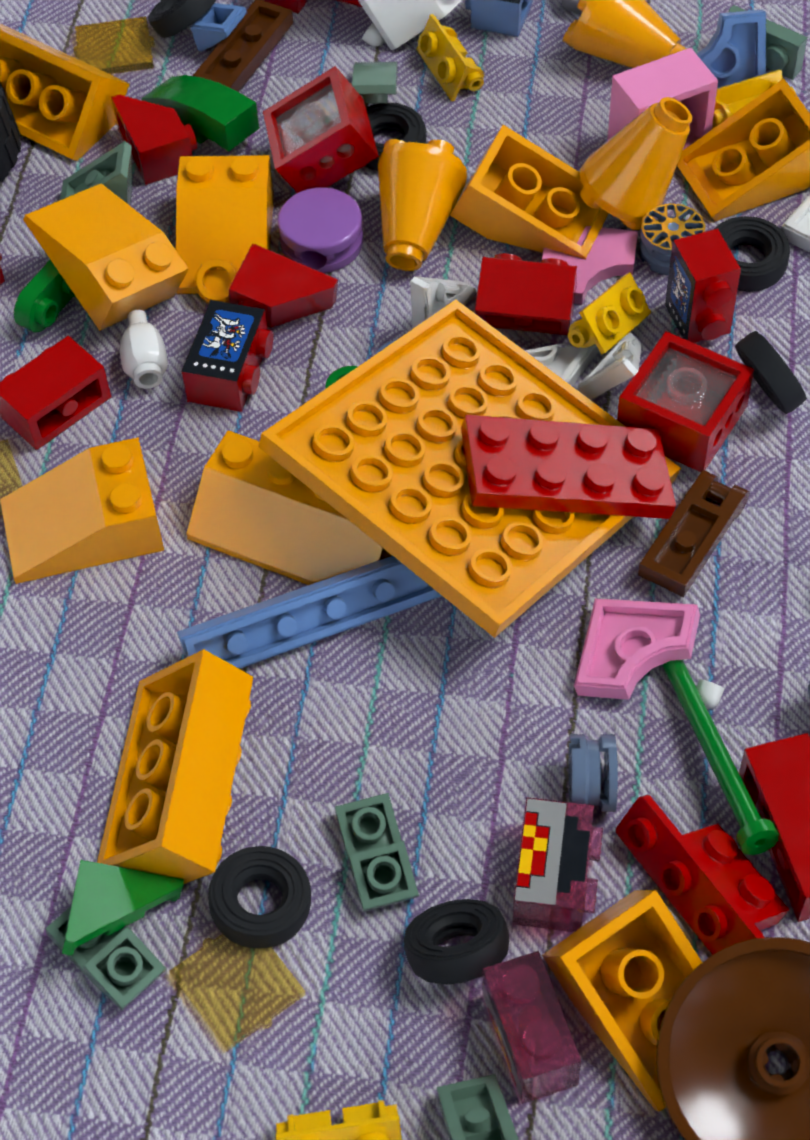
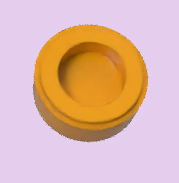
(214, 279)

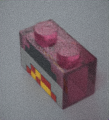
(554, 865)
(530, 1027)

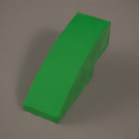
(209, 108)

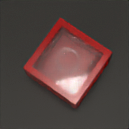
(320, 132)
(688, 397)

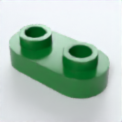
(42, 299)

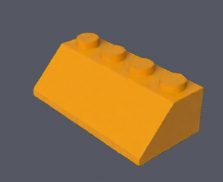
(56, 95)
(272, 519)
(178, 769)

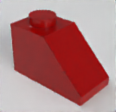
(154, 136)
(281, 287)

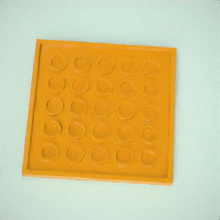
(394, 463)

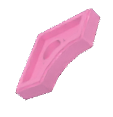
(609, 257)
(630, 640)

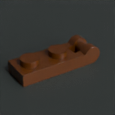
(692, 533)

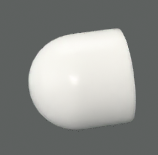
(373, 36)
(710, 693)

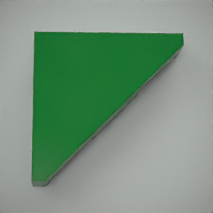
(113, 898)

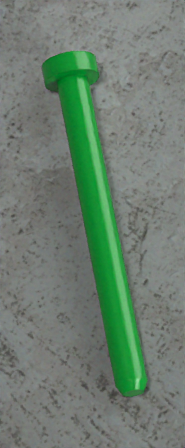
(755, 834)

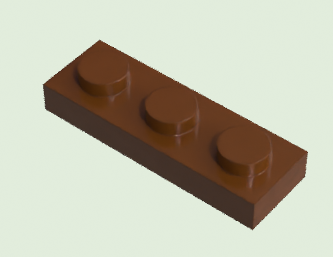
(247, 45)

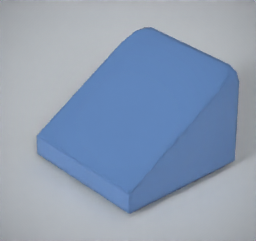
(216, 24)

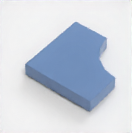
(737, 47)

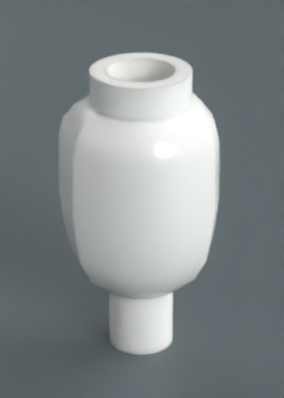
(143, 351)

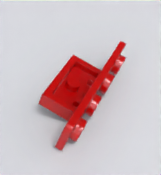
(702, 876)

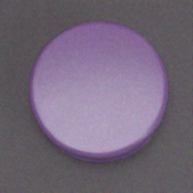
(321, 229)

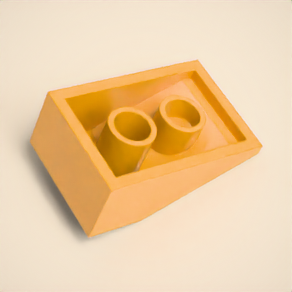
(752, 155)
(527, 199)
(221, 209)
(108, 254)
(82, 514)
(623, 977)

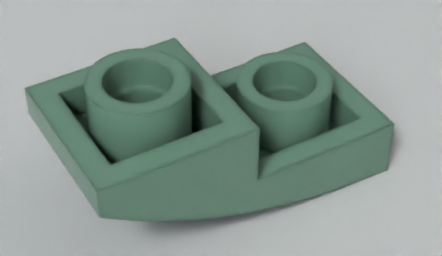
(375, 80)
(376, 852)
(113, 963)

